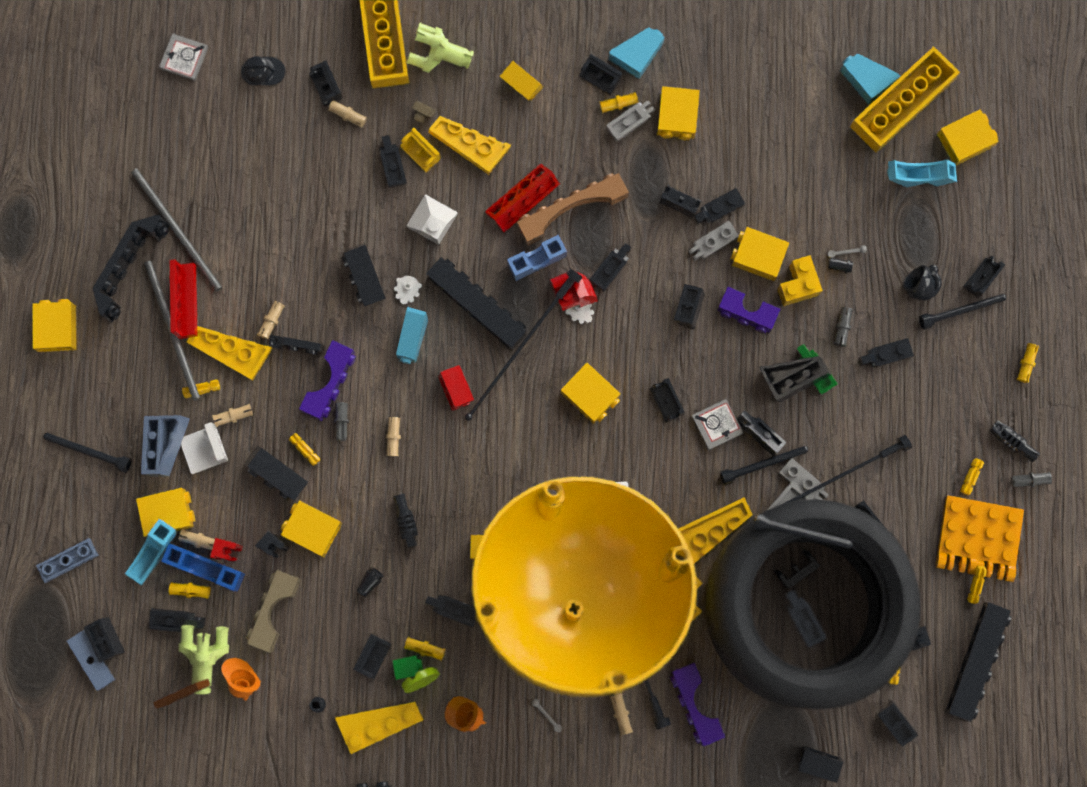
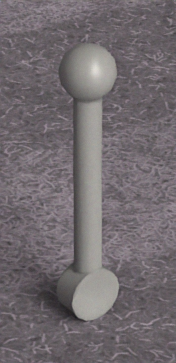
(832, 254)
(557, 727)

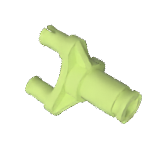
(440, 50)
(202, 655)

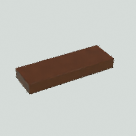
(180, 694)

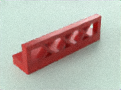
(524, 199)
(183, 300)

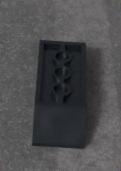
(120, 260)

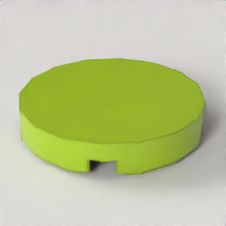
(422, 679)

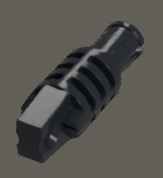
(1013, 440)
(405, 520)

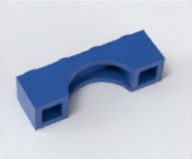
(203, 567)

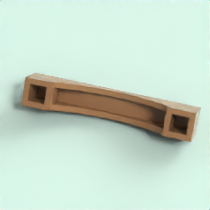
(609, 190)

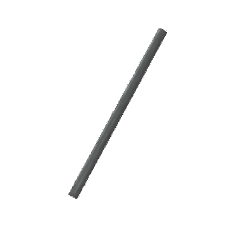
(177, 231)
(176, 342)

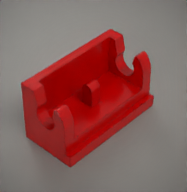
(455, 387)
(222, 549)

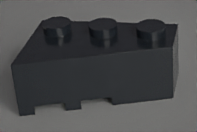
(363, 275)
(794, 376)
(275, 473)

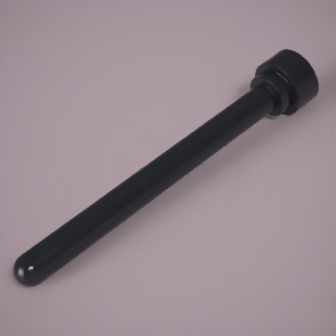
(927, 320)
(122, 463)
(728, 476)
(762, 522)

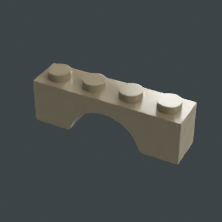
(263, 634)

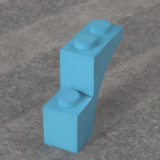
(914, 174)
(151, 552)

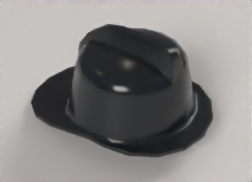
(263, 71)

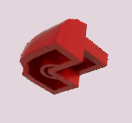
(579, 293)

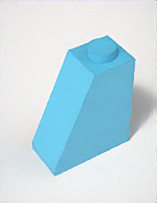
(637, 52)
(868, 76)
(411, 335)

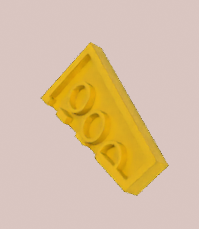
(475, 147)
(238, 354)
(713, 528)
(372, 726)

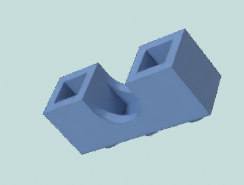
(545, 255)

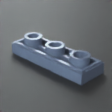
(77, 556)
(97, 672)

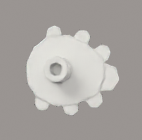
(407, 289)
(581, 314)

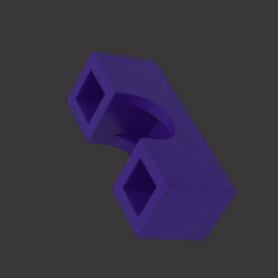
(732, 306)

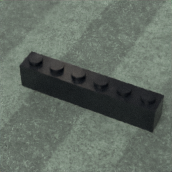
(477, 304)
(978, 662)

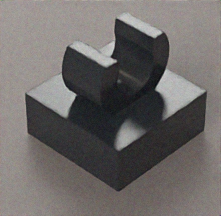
(922, 639)

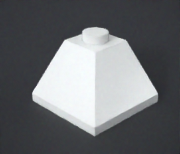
(432, 219)

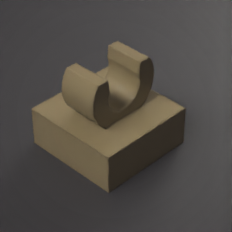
(423, 111)

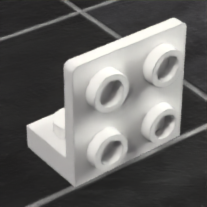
(203, 449)

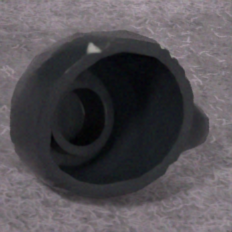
(923, 283)

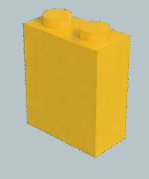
(678, 113)
(968, 137)
(759, 253)
(54, 326)
(591, 393)
(169, 507)
(311, 528)

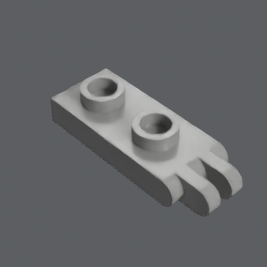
(630, 120)
(714, 241)
(802, 479)

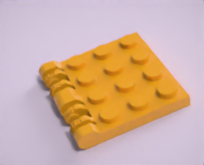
(980, 534)

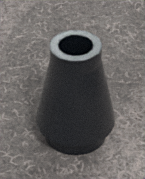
(370, 581)

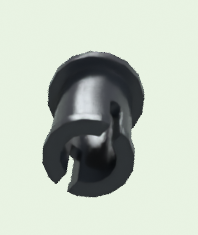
(840, 265)
(322, 704)

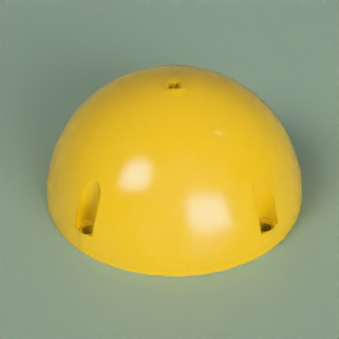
(591, 553)

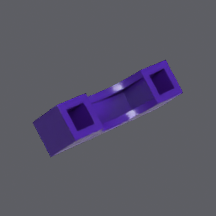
(317, 403)
(707, 729)

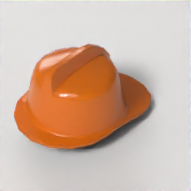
(240, 678)
(464, 714)

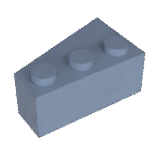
(161, 443)

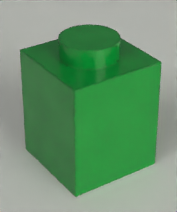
(407, 667)

